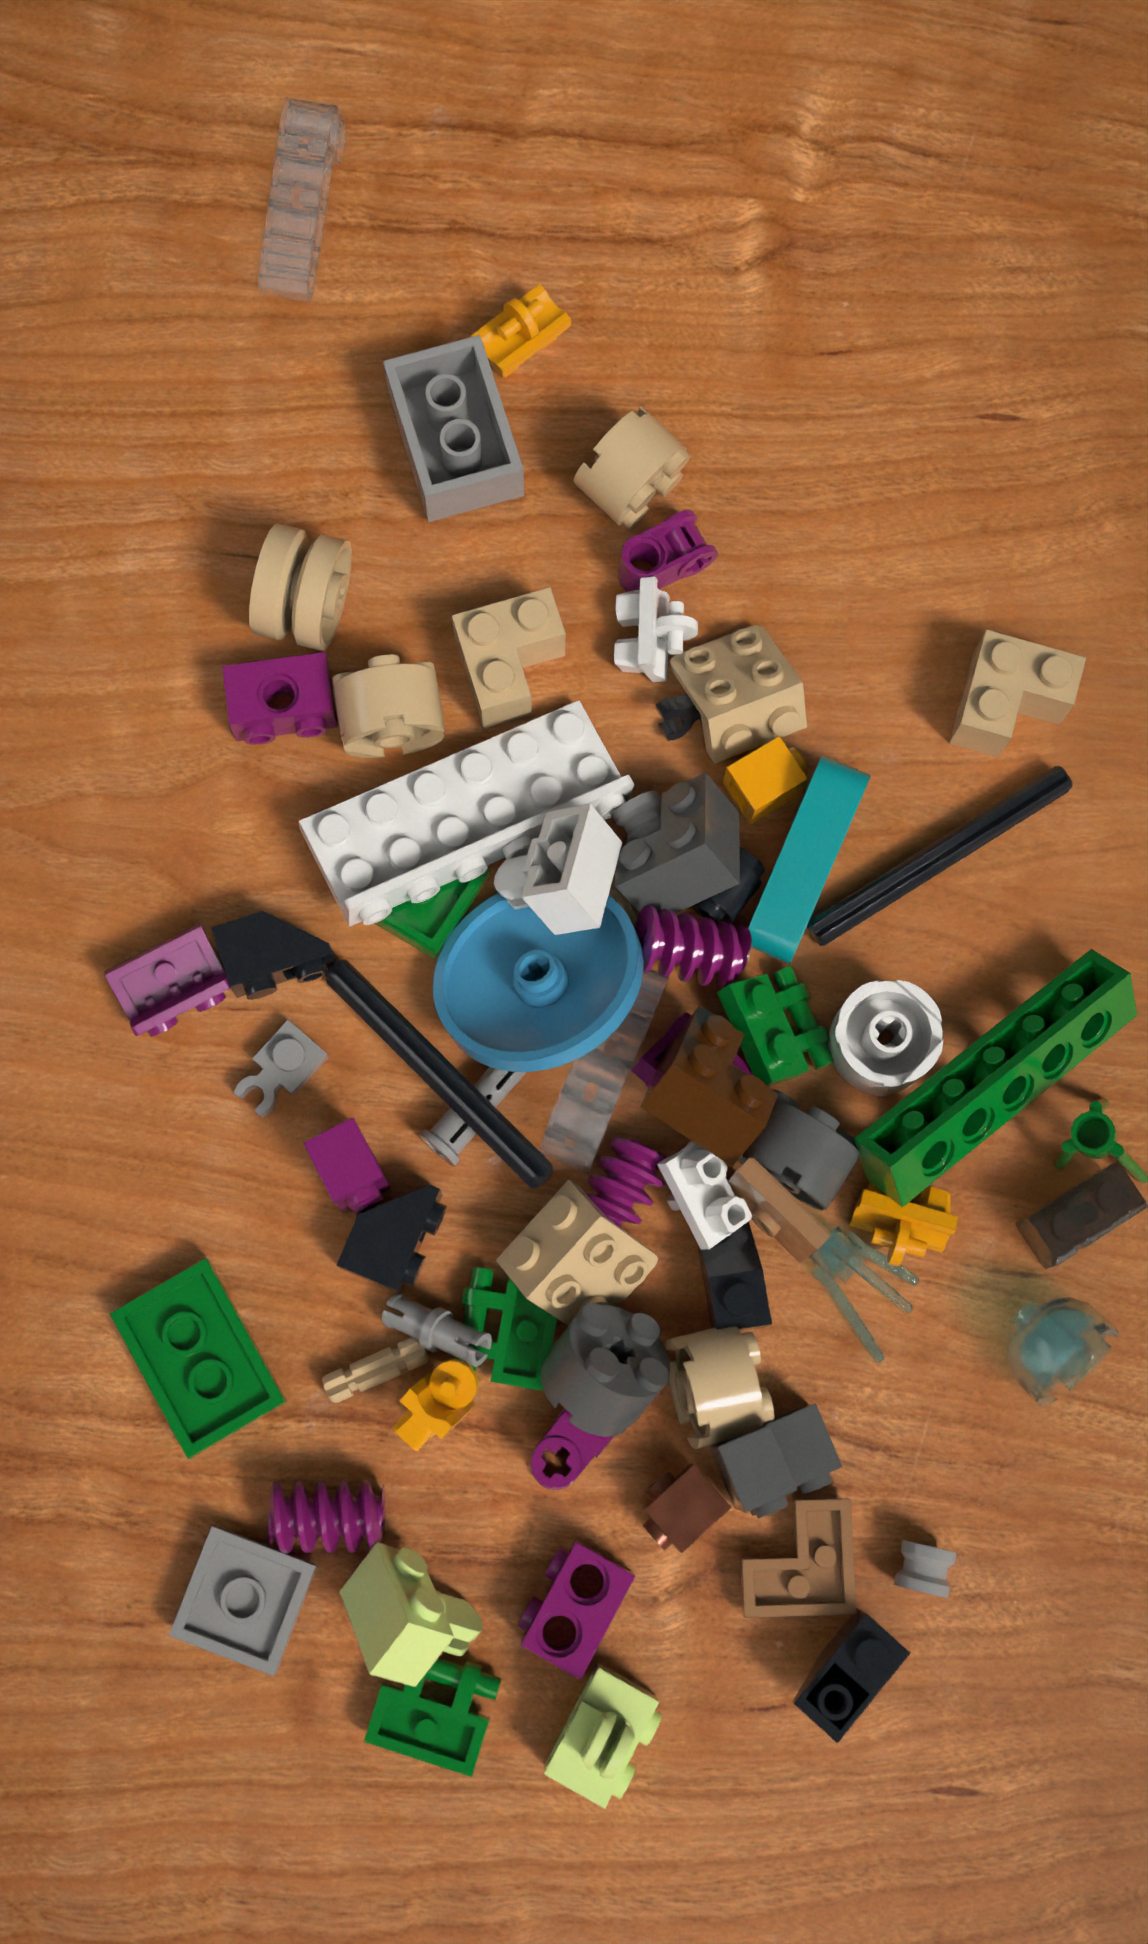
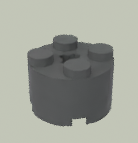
(804, 1152)
(606, 1368)

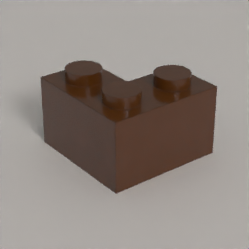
(705, 1093)

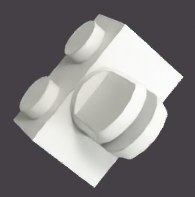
(565, 870)

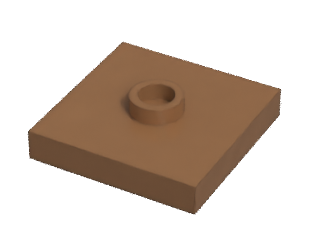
(778, 1211)

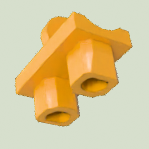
(522, 330)
(905, 1228)
(437, 1402)

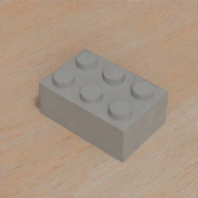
(454, 428)

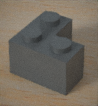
(690, 854)
(777, 1459)

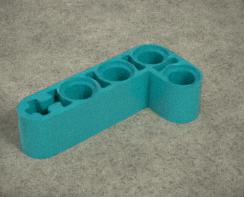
(807, 858)

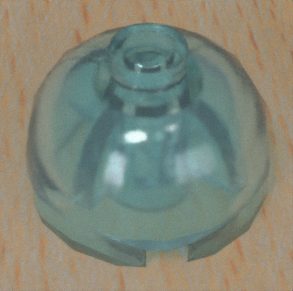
(1057, 1345)

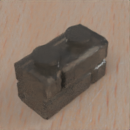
(1081, 1215)

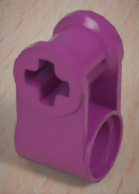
(671, 547)
(575, 1442)

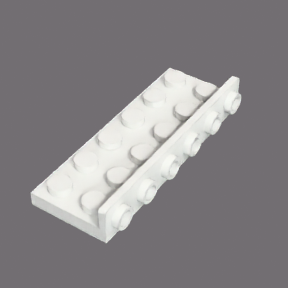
(460, 813)

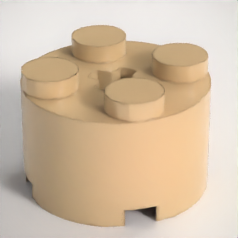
(631, 466)
(388, 707)
(718, 1385)

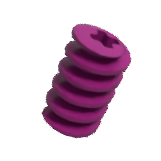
(692, 946)
(625, 1180)
(326, 1517)

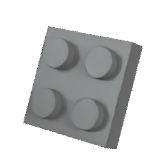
(243, 1600)

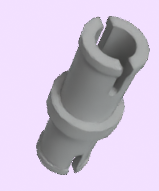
(437, 1329)

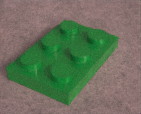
(198, 1358)

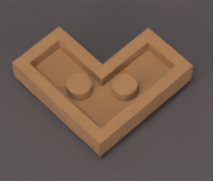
(817, 1578)

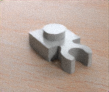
(286, 1062)

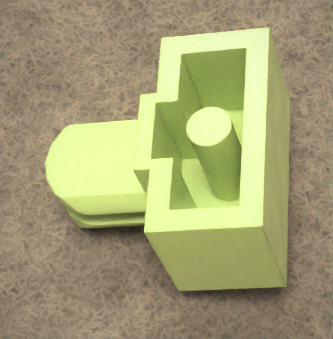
(402, 1617)
(602, 1736)

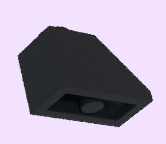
(735, 1283)

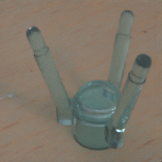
(844, 1256)

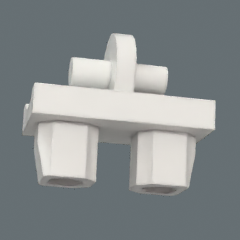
(660, 630)
(703, 1194)

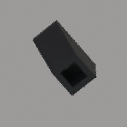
(266, 952)
(388, 1239)
(849, 1674)

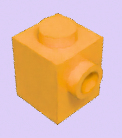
(766, 779)

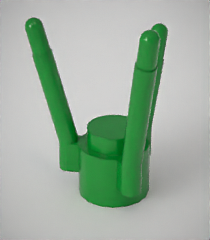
(1096, 1138)

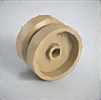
(300, 586)

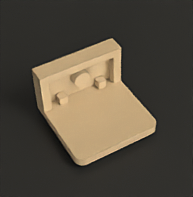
(741, 691)
(575, 1257)

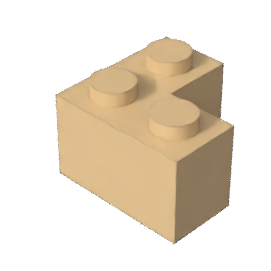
(499, 643)
(1011, 679)

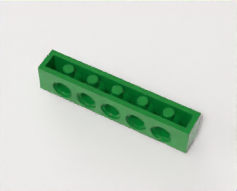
(996, 1077)

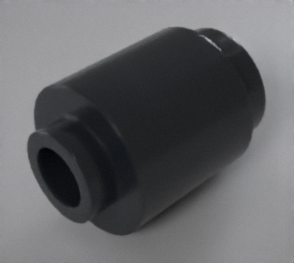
(730, 902)

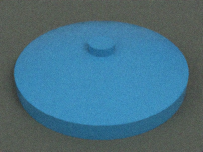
(532, 996)

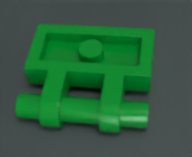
(768, 1039)
(524, 1330)
(431, 1728)

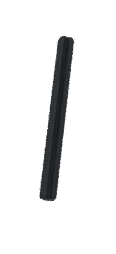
(939, 855)
(440, 1074)

